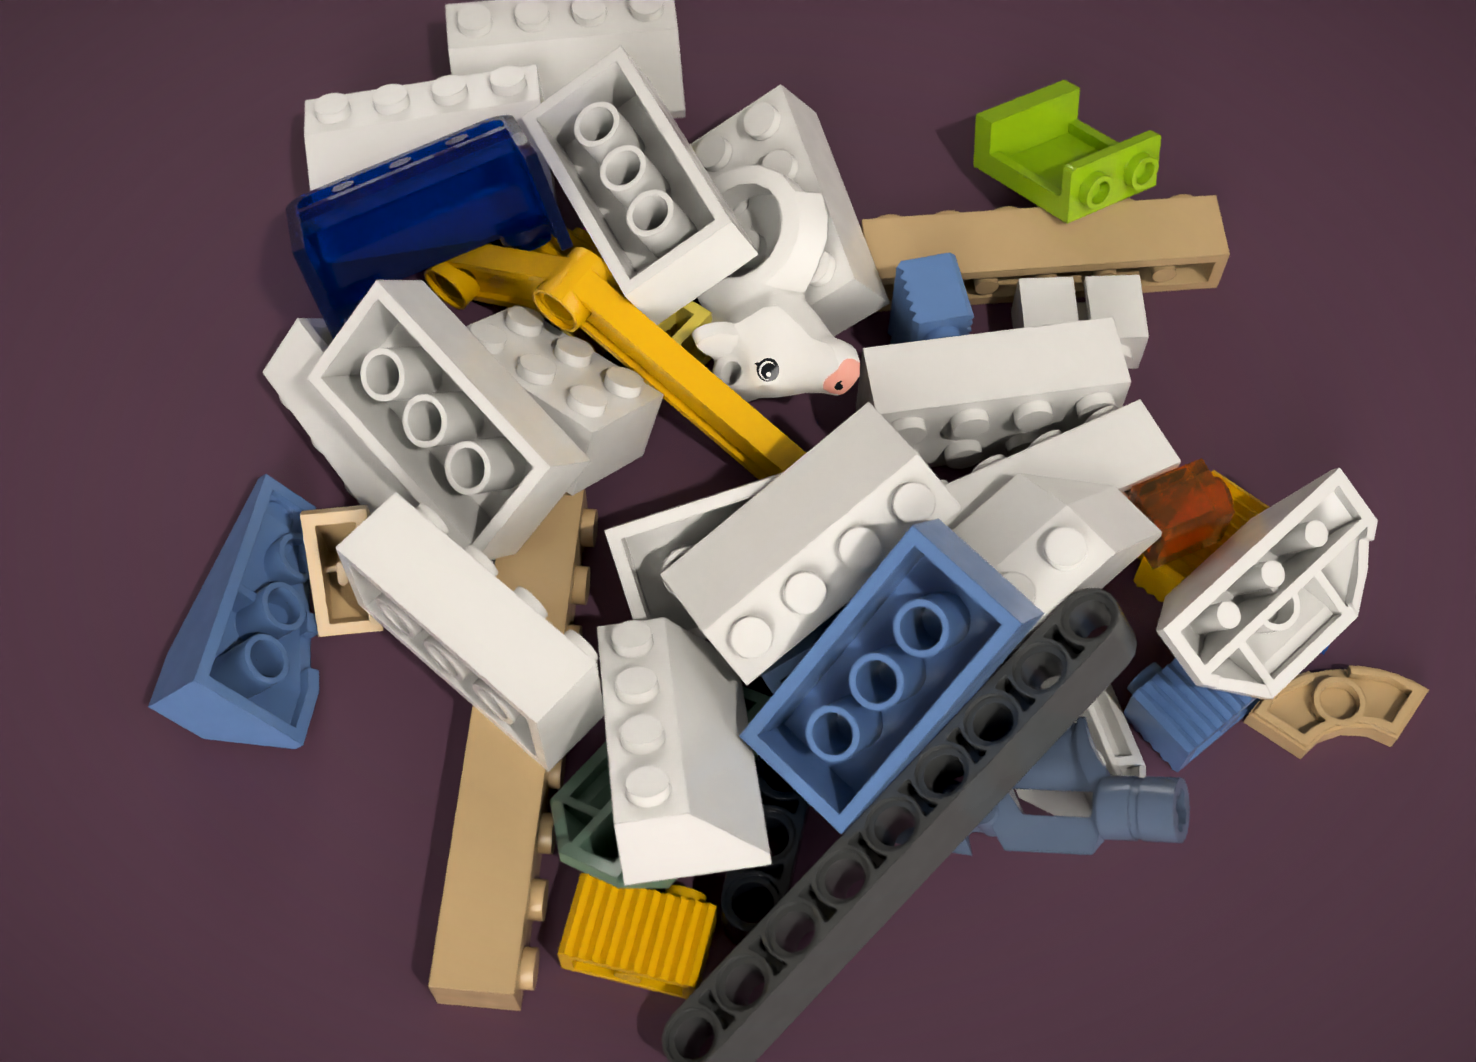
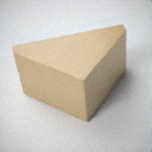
(332, 594)

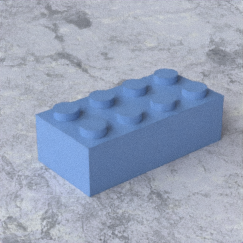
(890, 672)

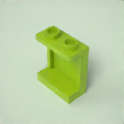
(1058, 160)

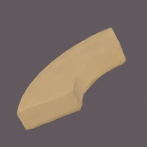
(1335, 704)

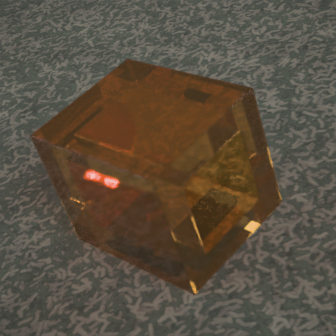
(1187, 508)

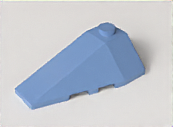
(246, 643)

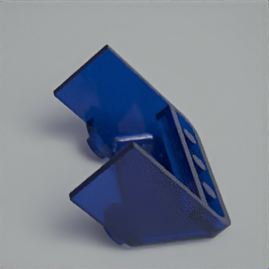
(422, 212)

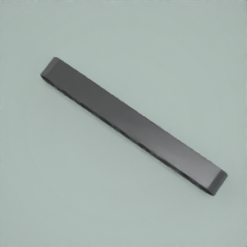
(910, 801)

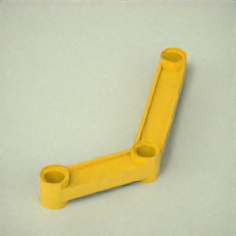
(582, 294)

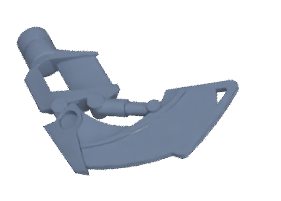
(1121, 805)

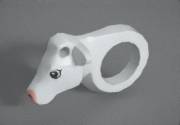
(761, 326)

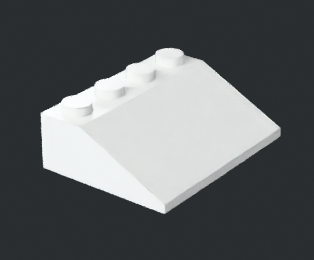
(374, 125)

